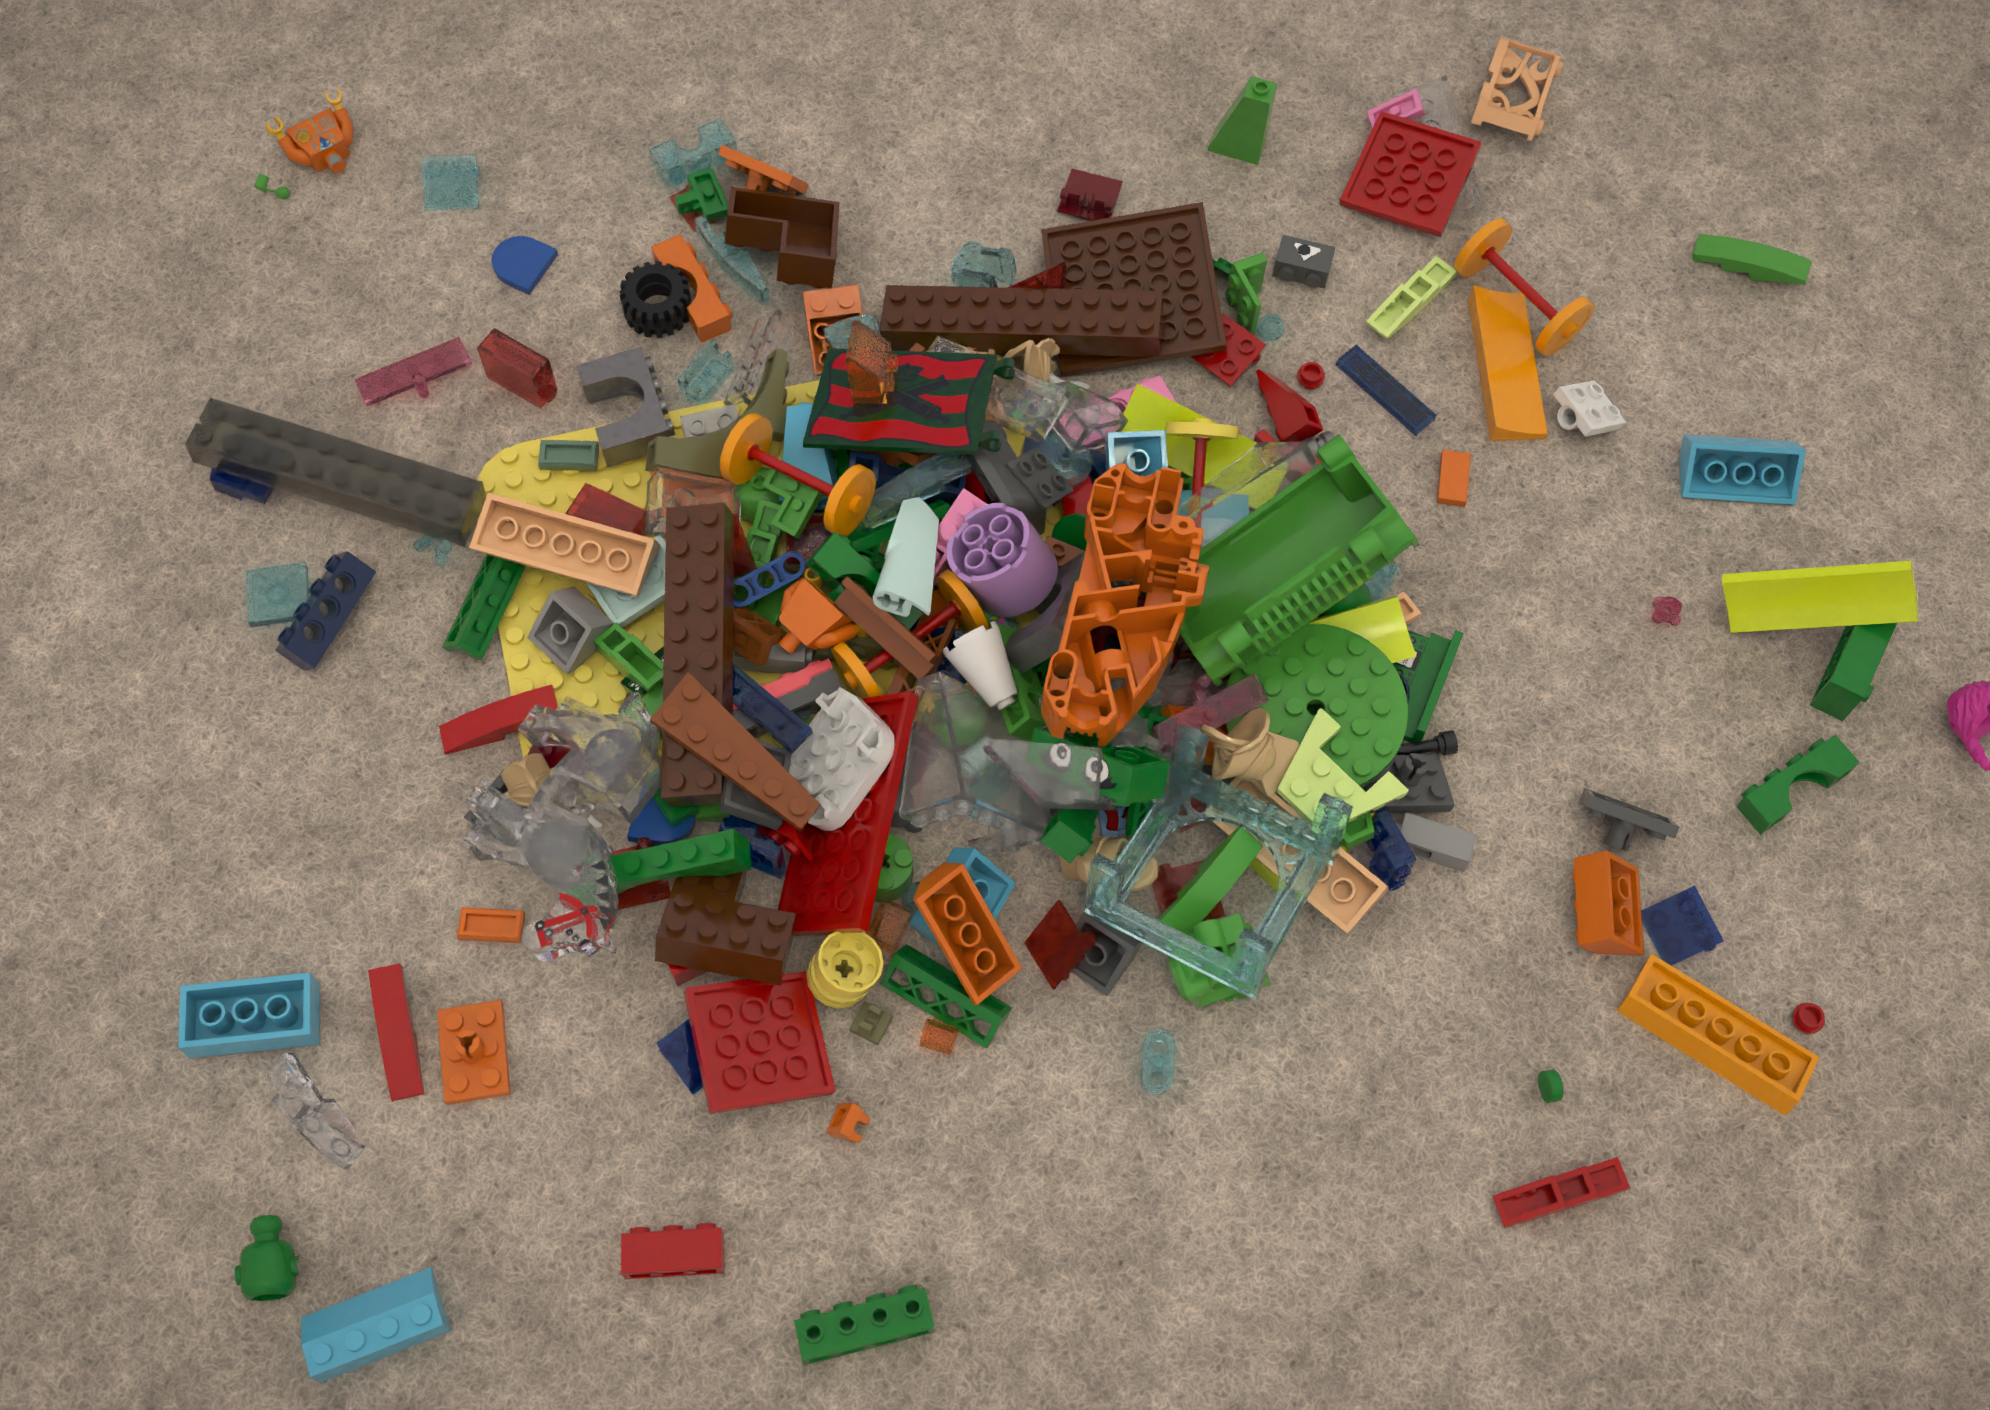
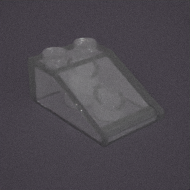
(1087, 419)
(677, 488)

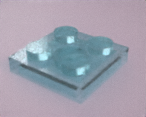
(275, 593)

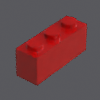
(672, 1252)

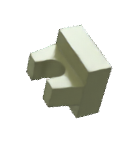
(871, 1023)

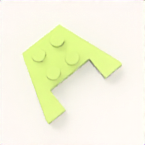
(1315, 773)

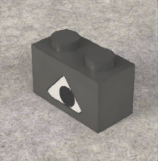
(1303, 261)

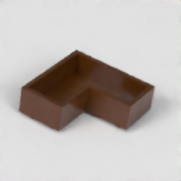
(795, 226)
(716, 933)

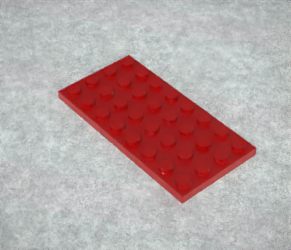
(843, 877)

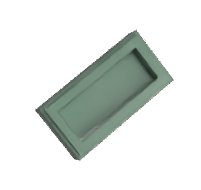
(568, 455)

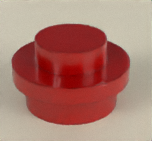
(1311, 375)
(1808, 1018)

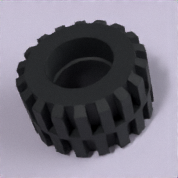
(653, 281)

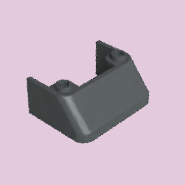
(1001, 483)

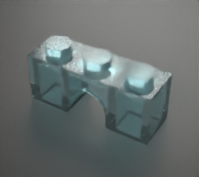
(675, 163)

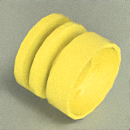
(856, 958)

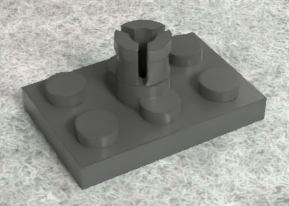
(1425, 781)
(742, 805)
(1626, 819)

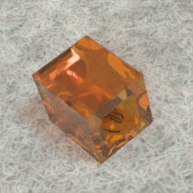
(889, 926)

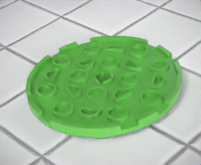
(1351, 683)

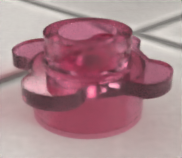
(1671, 604)

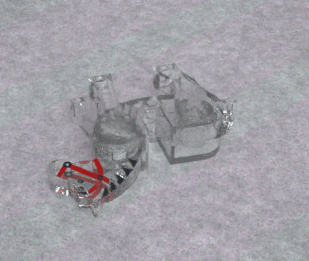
(610, 768)

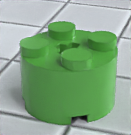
(899, 873)

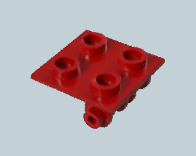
(1241, 351)

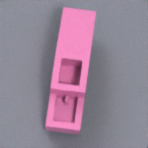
(952, 521)

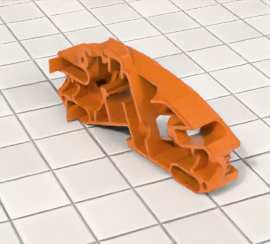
(1139, 537)

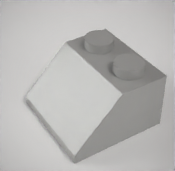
(568, 628)

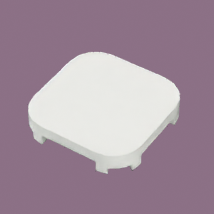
(841, 756)

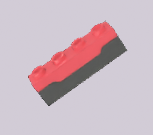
(797, 691)

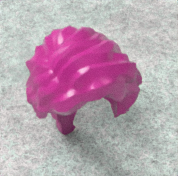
(1971, 718)

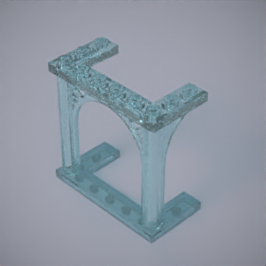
(1318, 845)

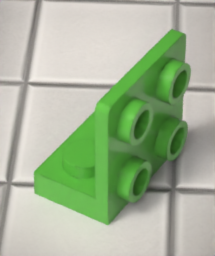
(1243, 287)

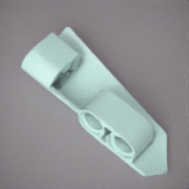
(909, 561)

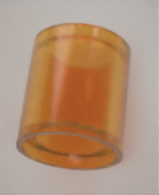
(938, 1036)

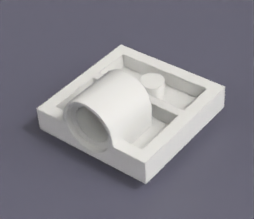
(1588, 409)

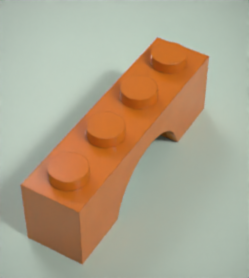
(706, 312)

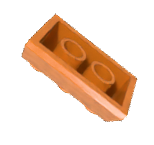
(1608, 905)

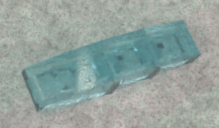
(734, 264)
(919, 481)

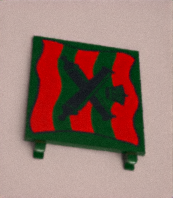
(933, 409)

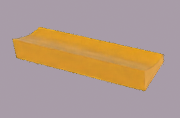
(1507, 365)
(1719, 1035)

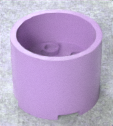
(1002, 560)

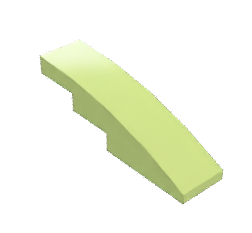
(1411, 297)

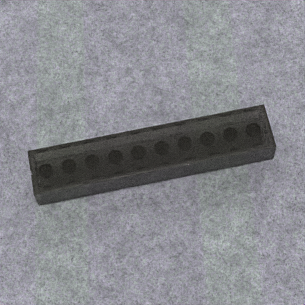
(336, 471)

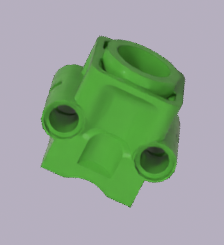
(1223, 937)

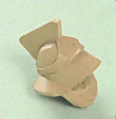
(1251, 752)
(1110, 848)

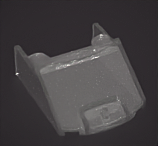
(1056, 773)

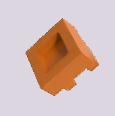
(845, 1120)

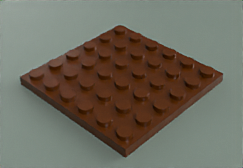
(1145, 252)

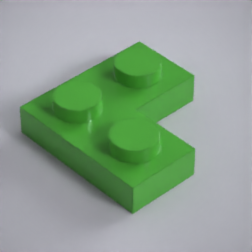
(797, 505)

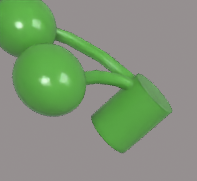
(261, 183)

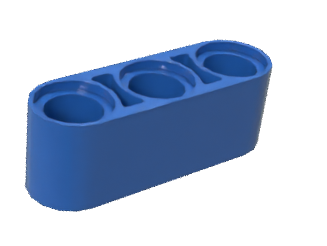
(780, 573)

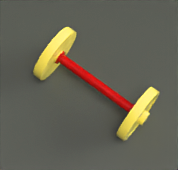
(1201, 431)

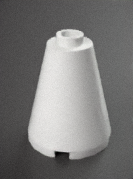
(985, 665)

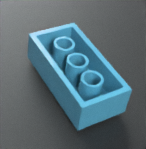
(249, 1015)

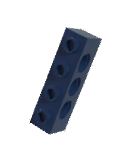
(355, 578)

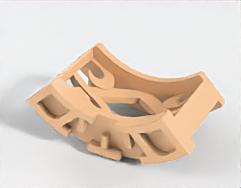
(1516, 117)

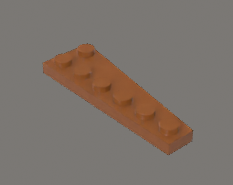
(717, 738)

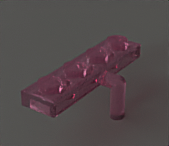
(413, 372)
(1213, 710)

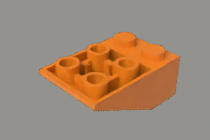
(823, 309)

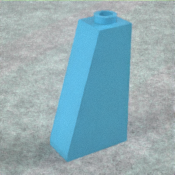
(814, 461)

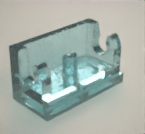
(705, 374)

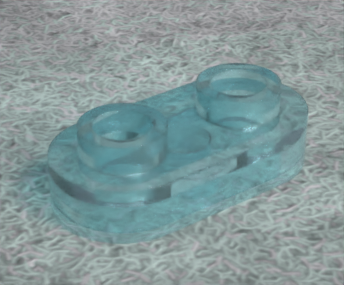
(1158, 1063)

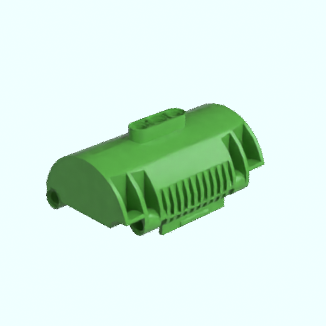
(1292, 561)

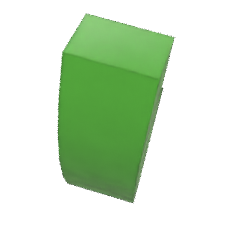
(630, 657)

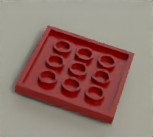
(1410, 173)
(758, 1043)

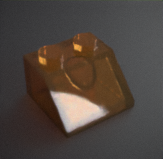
(870, 365)

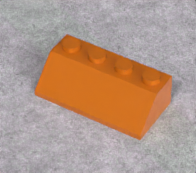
(966, 930)

